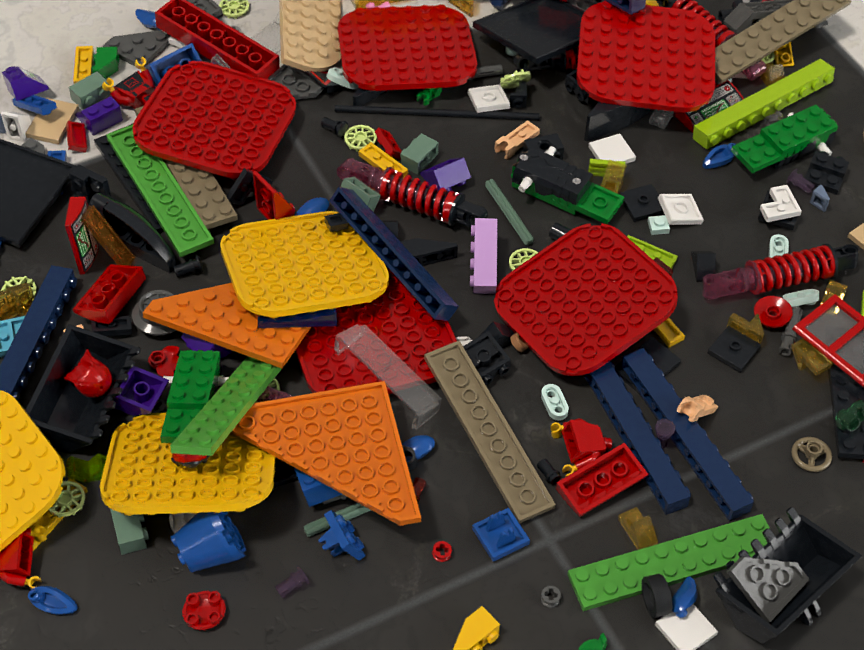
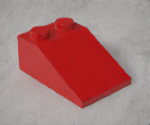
(269, 200)

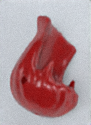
(90, 376)

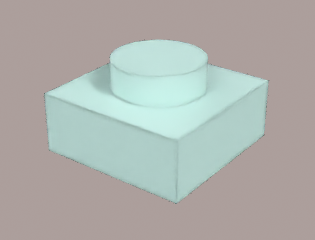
(658, 225)

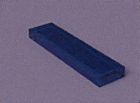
(310, 319)

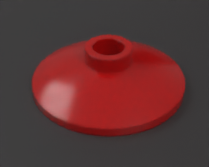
(775, 306)

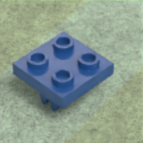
(500, 534)
(341, 537)

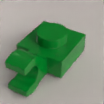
(428, 95)

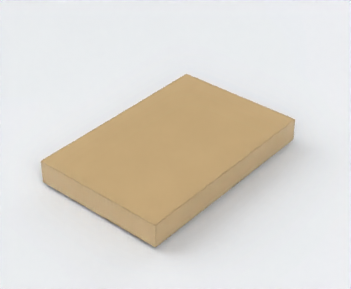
(52, 126)

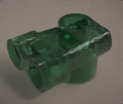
(851, 417)

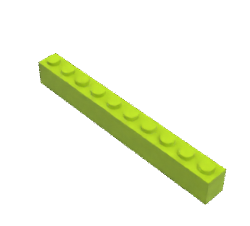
(763, 104)

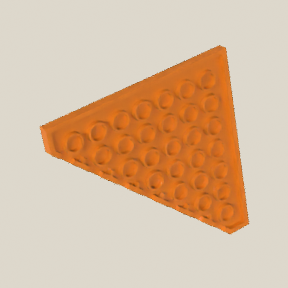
(220, 319)
(341, 440)

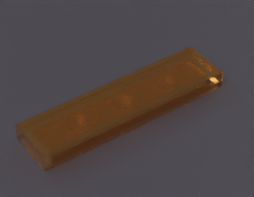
(107, 237)

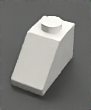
(16, 125)

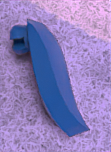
(146, 17)
(719, 156)
(313, 206)
(421, 445)
(684, 597)
(52, 600)

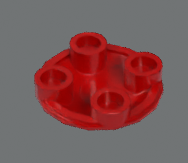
(203, 610)

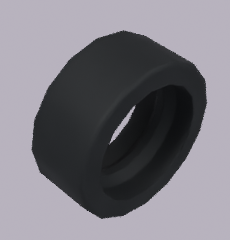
(656, 595)

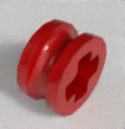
(436, 554)

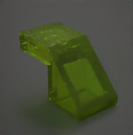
(86, 470)

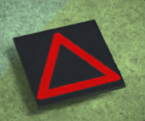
(323, 81)

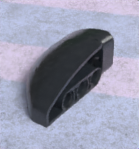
(135, 232)

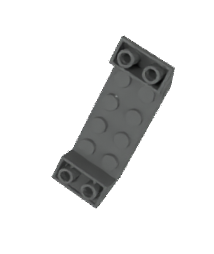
(744, 13)

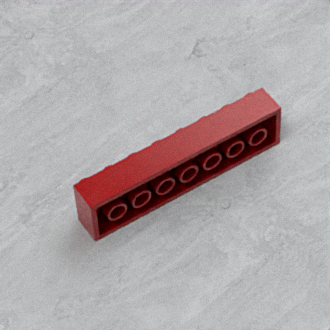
(213, 37)

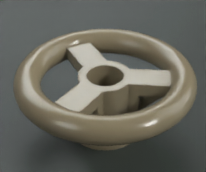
(813, 449)

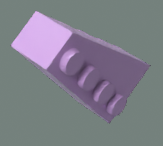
(485, 256)

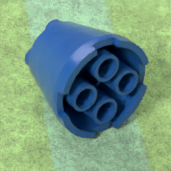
(208, 541)

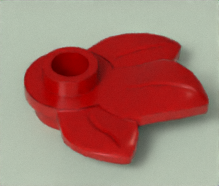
(168, 360)

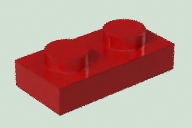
(388, 142)

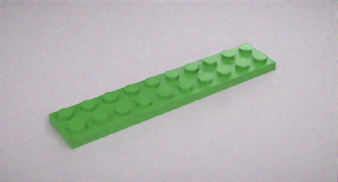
(161, 194)
(225, 408)
(675, 560)

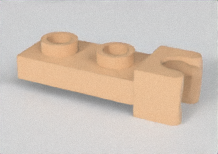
(515, 139)
(697, 407)

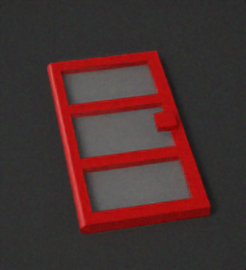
(837, 334)

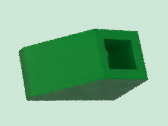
(106, 61)

